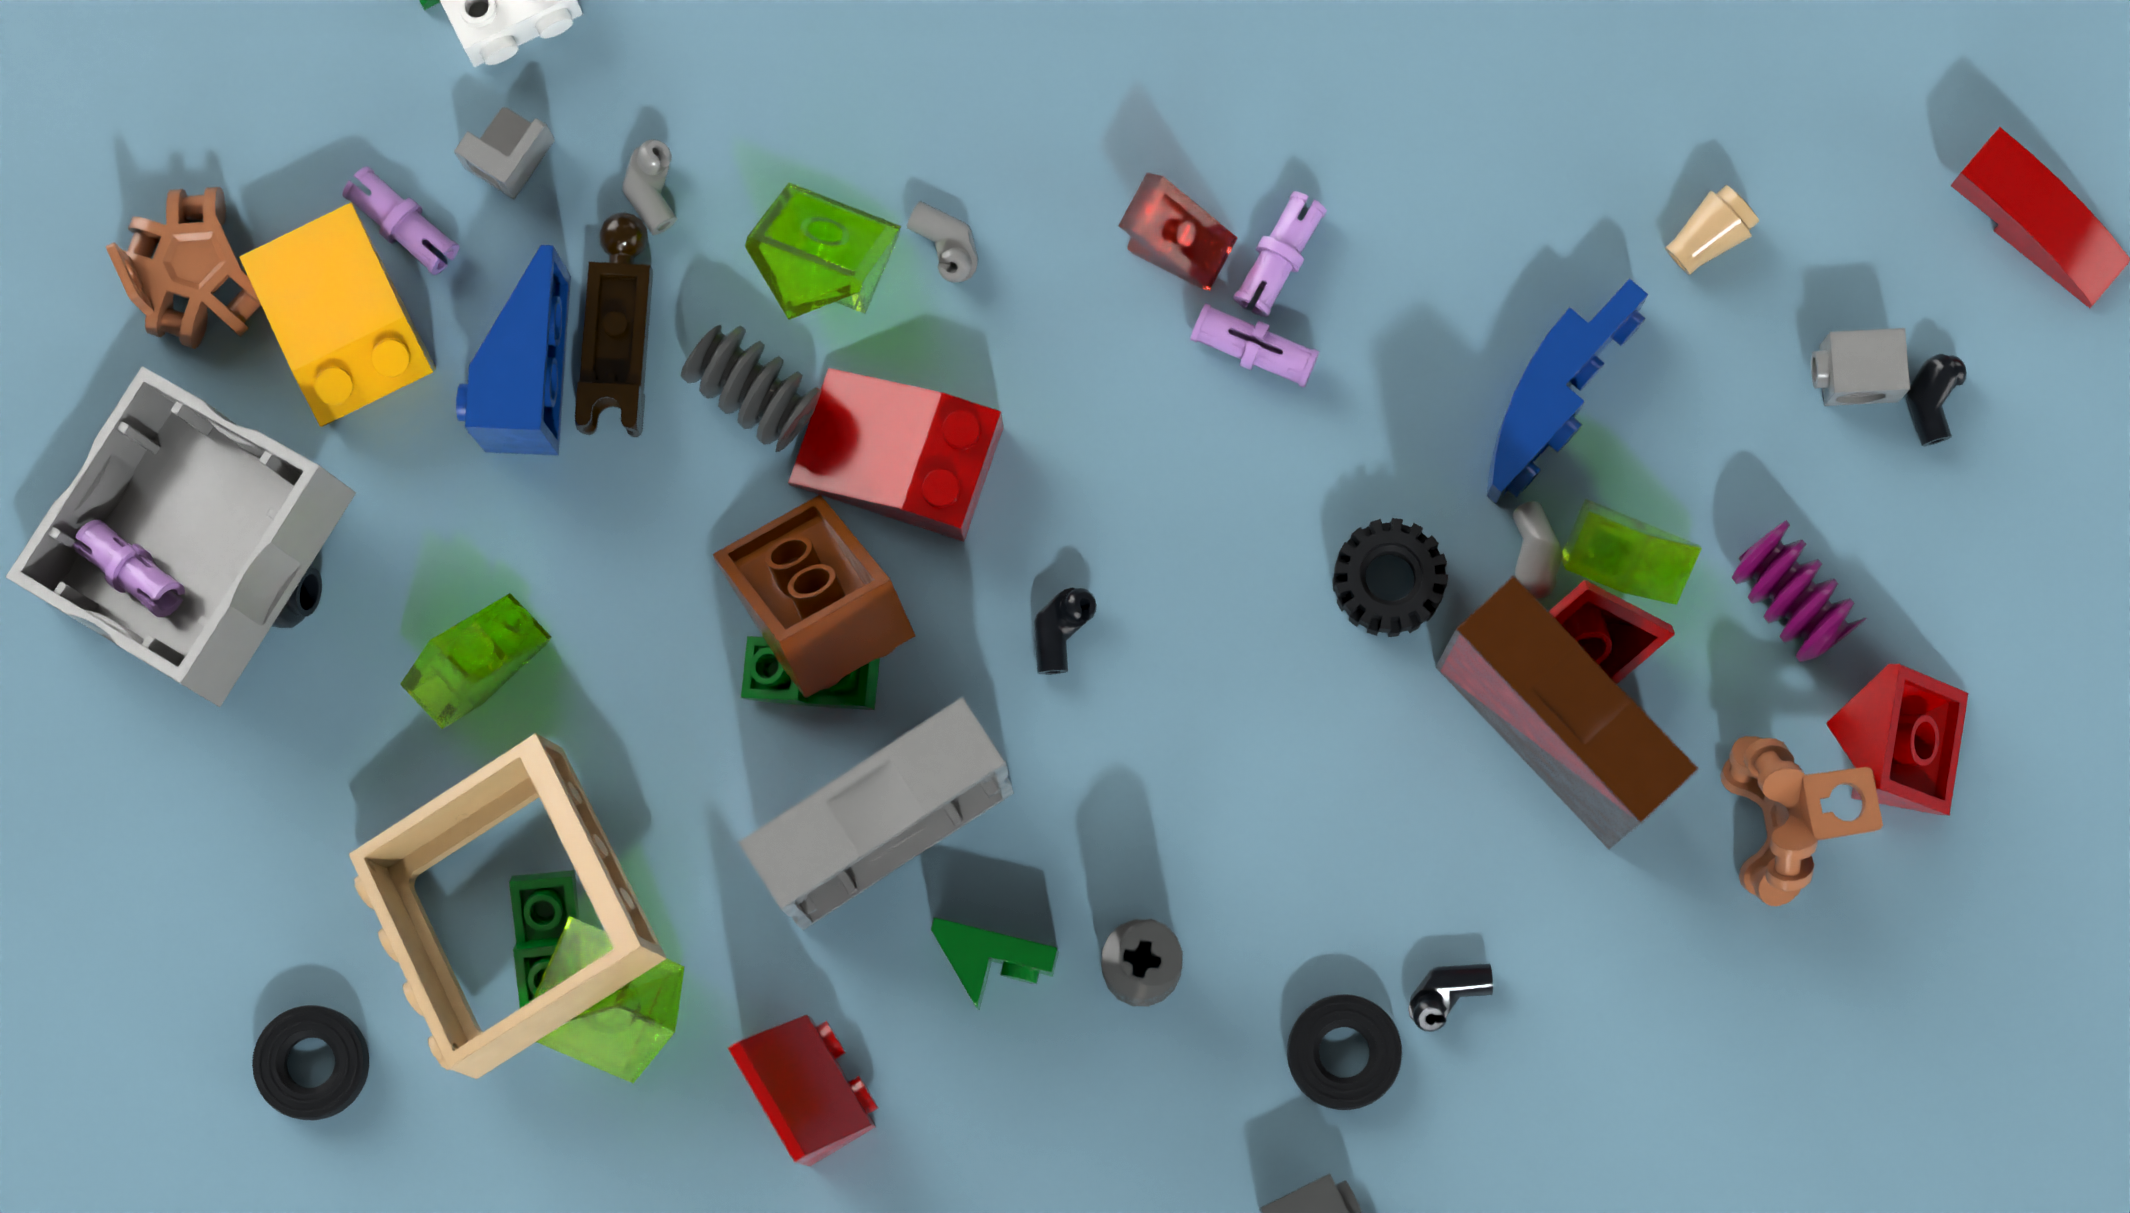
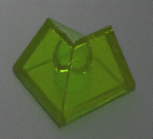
(820, 251)
(626, 1026)

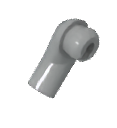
(1539, 552)

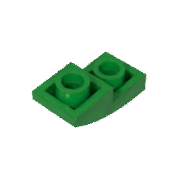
(768, 682)
(540, 913)

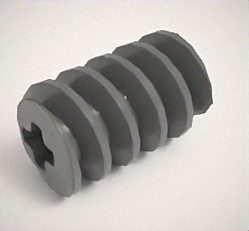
(750, 386)
(1125, 943)

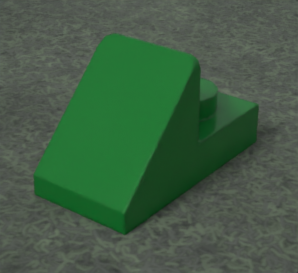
(974, 949)

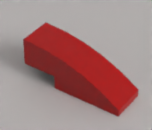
(2042, 217)

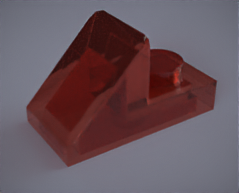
(1176, 232)

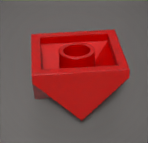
(1610, 629)
(1907, 735)

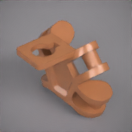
(188, 262)
(1792, 814)

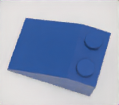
(520, 366)

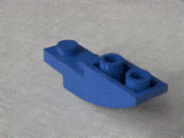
(1542, 403)

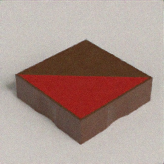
(1563, 713)

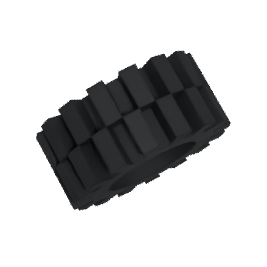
(1396, 540)

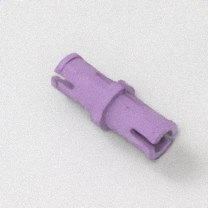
(400, 220)
(1280, 254)
(1254, 345)
(129, 568)

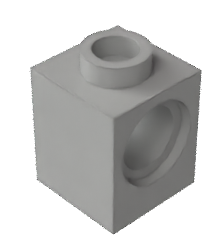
(1862, 367)

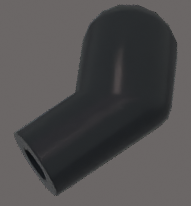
(1057, 623)

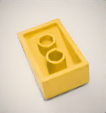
(336, 314)

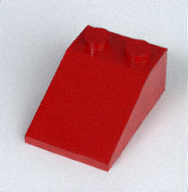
(898, 451)
(805, 1088)

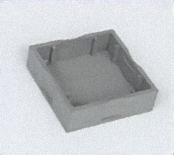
(215, 511)
(879, 815)

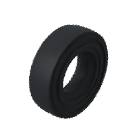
(1383, 1044)
(272, 1054)

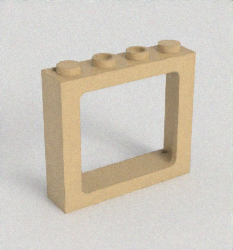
(445, 824)

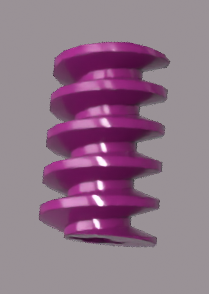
(1795, 594)

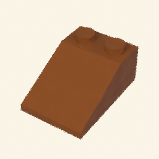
(815, 595)

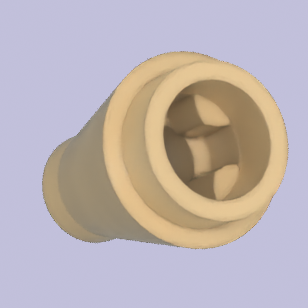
(1713, 229)

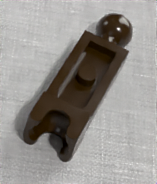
(616, 328)

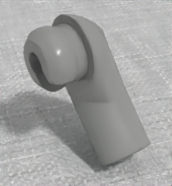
(645, 182)
(952, 241)

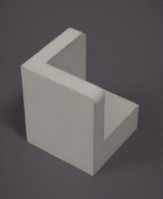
(506, 151)

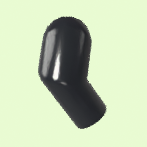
(1928, 393)
(1443, 988)

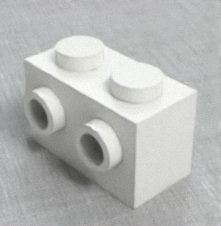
(496, 28)

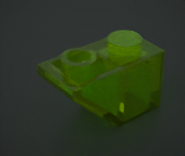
(1628, 554)
(474, 660)

